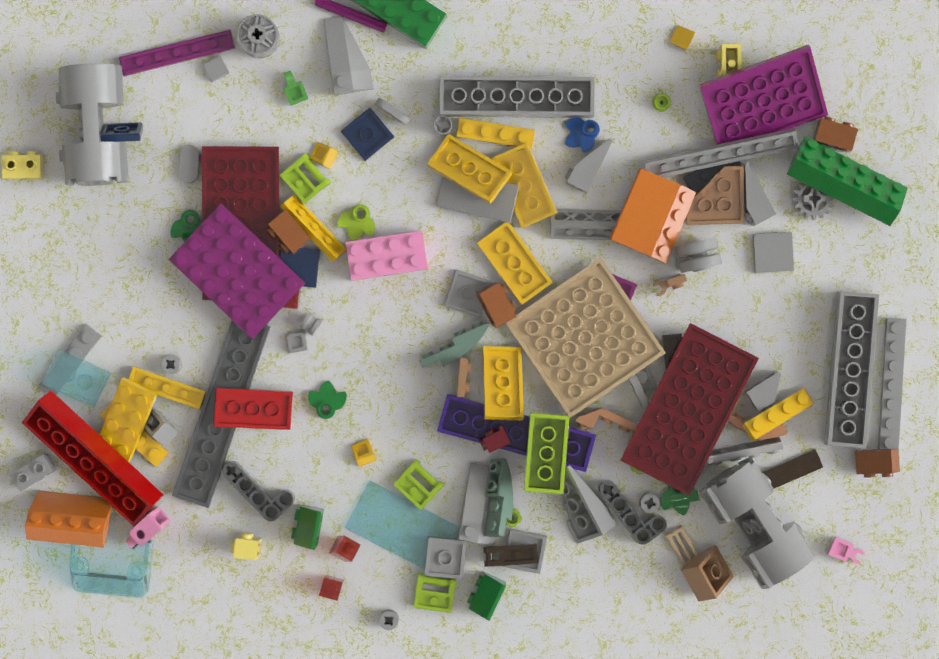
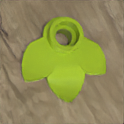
(355, 225)

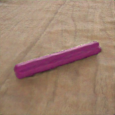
(352, 14)

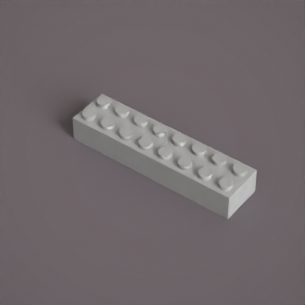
(517, 96)
(851, 369)

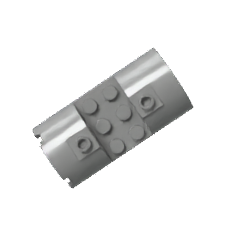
(90, 90)
(775, 548)

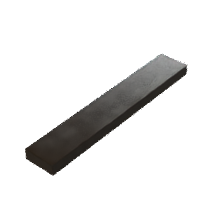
(794, 469)

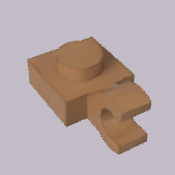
(675, 283)

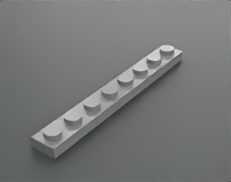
(723, 153)
(892, 383)

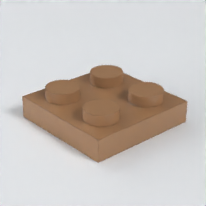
(463, 385)

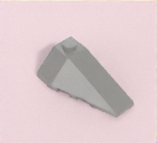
(347, 63)
(475, 507)
(585, 511)

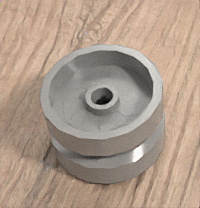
(698, 255)

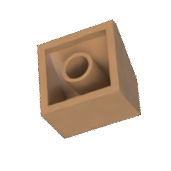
(707, 574)

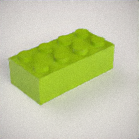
(546, 453)

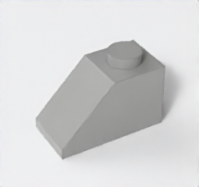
(764, 392)
(160, 428)

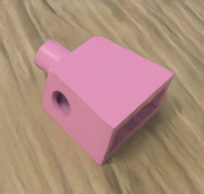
(147, 528)

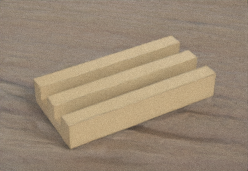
(675, 533)

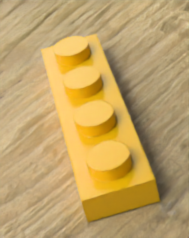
(494, 133)
(314, 228)
(168, 387)
(778, 414)
(147, 445)

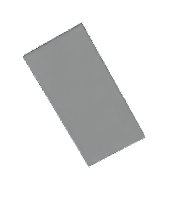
(459, 199)

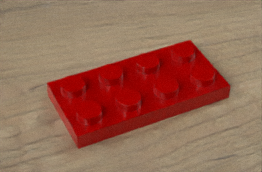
(252, 408)

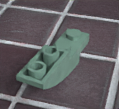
(463, 343)
(500, 492)

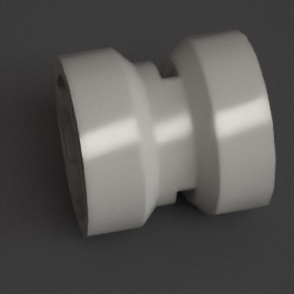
(441, 123)

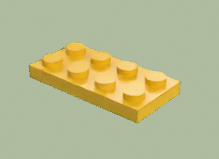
(469, 169)
(533, 197)
(514, 262)
(502, 383)
(127, 417)

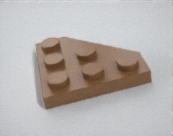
(720, 199)

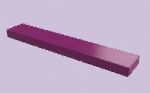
(177, 53)

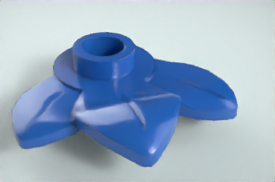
(579, 134)

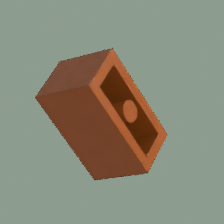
(835, 134)
(287, 232)
(496, 304)
(877, 462)

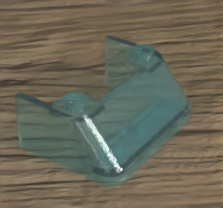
(133, 585)

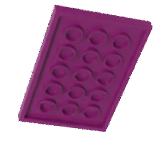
(765, 97)
(237, 271)

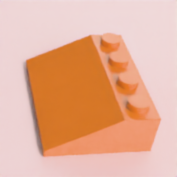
(652, 215)
(68, 519)

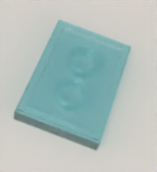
(76, 378)

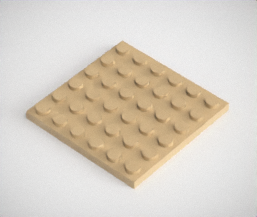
(585, 337)

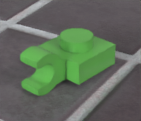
(295, 90)

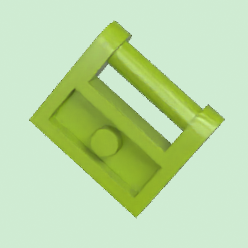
(300, 183)
(414, 489)
(433, 599)

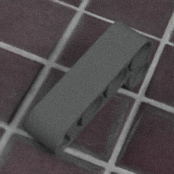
(255, 488)
(628, 510)

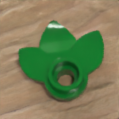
(183, 227)
(327, 397)
(678, 500)

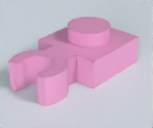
(842, 550)

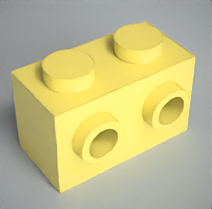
(729, 58)
(22, 166)
(246, 546)

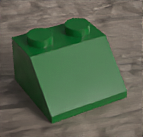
(308, 526)
(486, 596)

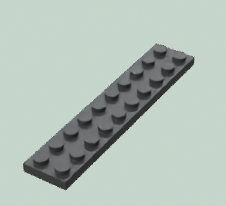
(210, 443)

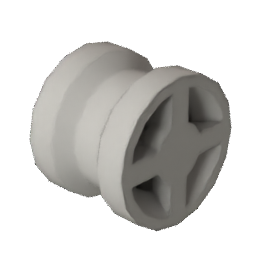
(310, 323)
(174, 364)
(646, 502)
(391, 619)

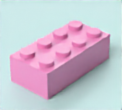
(386, 255)

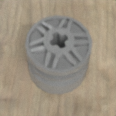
(266, 44)

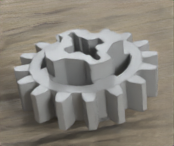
(812, 207)

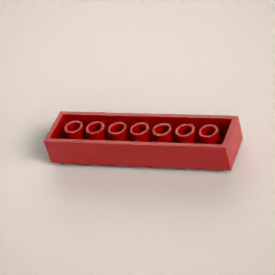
(92, 458)

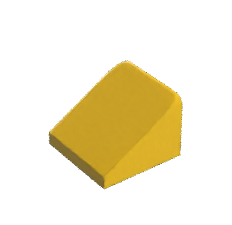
(682, 37)
(323, 155)
(363, 453)

